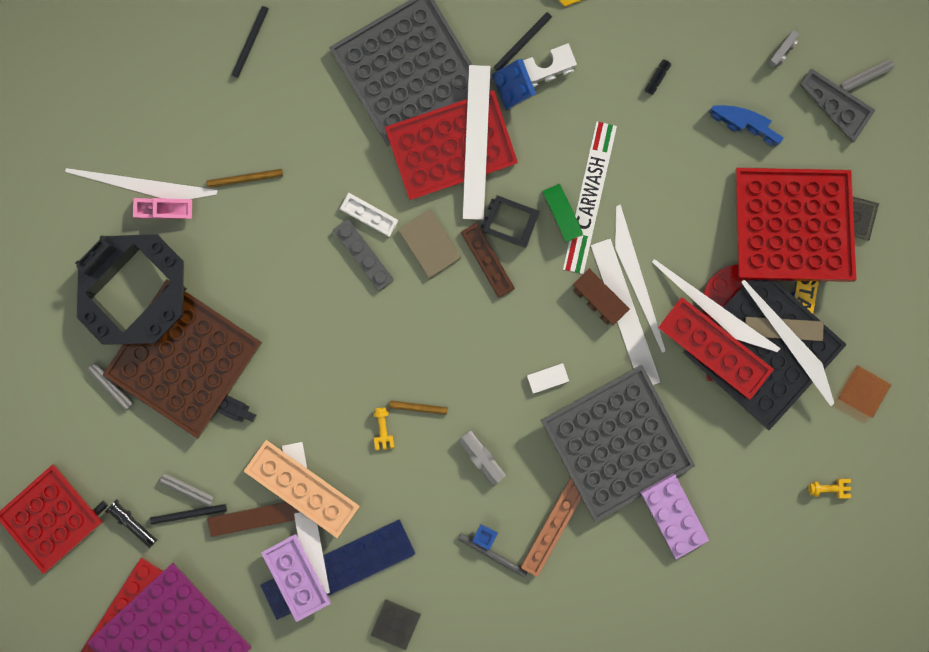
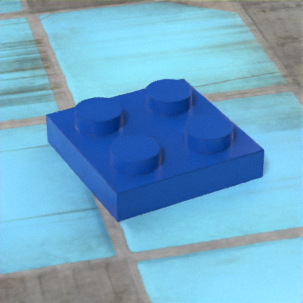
(514, 84)

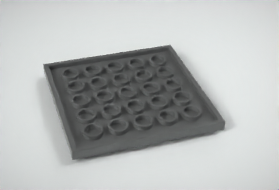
(404, 64)
(617, 442)

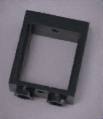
(529, 227)

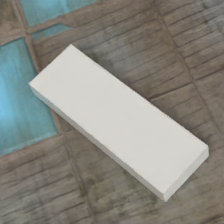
(369, 214)

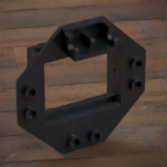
(103, 263)

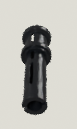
(124, 517)

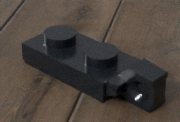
(236, 410)

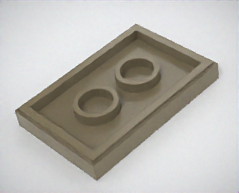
(429, 243)

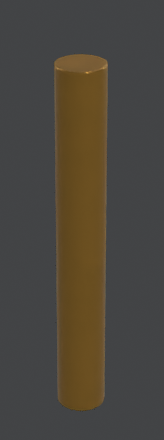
(418, 407)

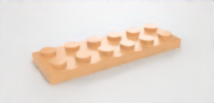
(302, 489)

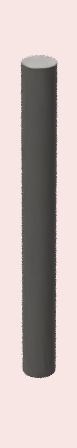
(494, 556)

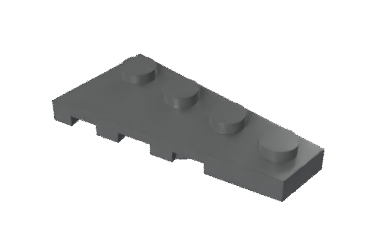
(838, 104)

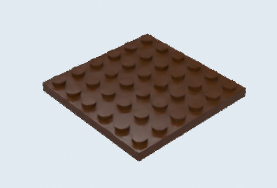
(188, 367)

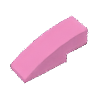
(162, 208)

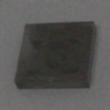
(395, 624)

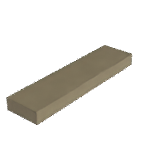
(802, 328)

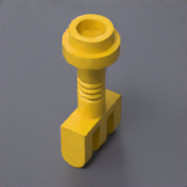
(381, 413)
(815, 489)

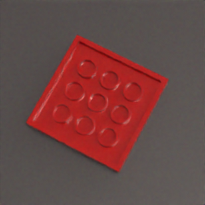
(49, 519)

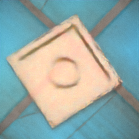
(864, 391)

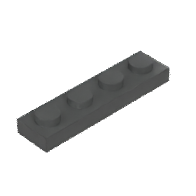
(363, 254)

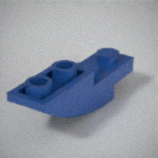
(739, 118)

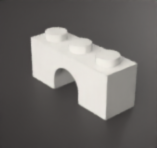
(562, 62)

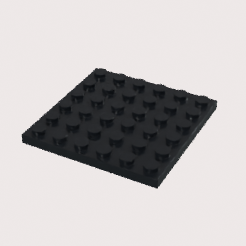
(788, 378)

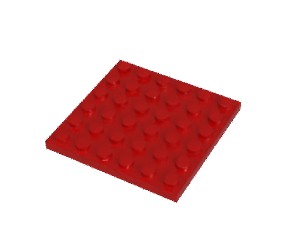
(795, 225)

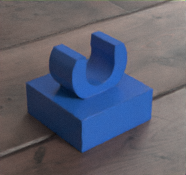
(484, 537)

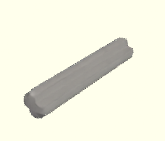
(867, 75)
(110, 387)
(186, 489)

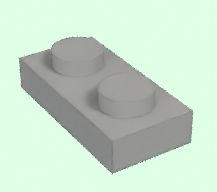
(789, 43)

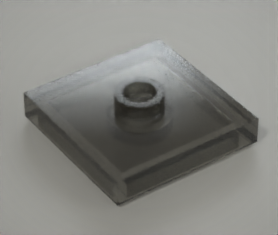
(864, 217)

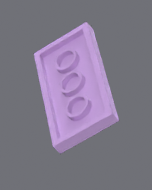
(674, 516)
(296, 577)

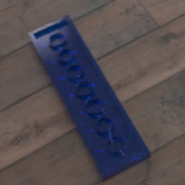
(353, 562)

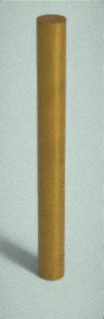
(244, 178)

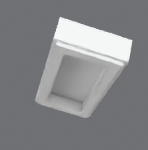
(547, 378)

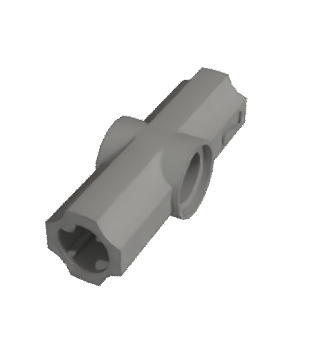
(482, 457)

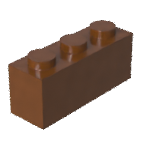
(600, 298)

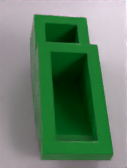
(562, 213)

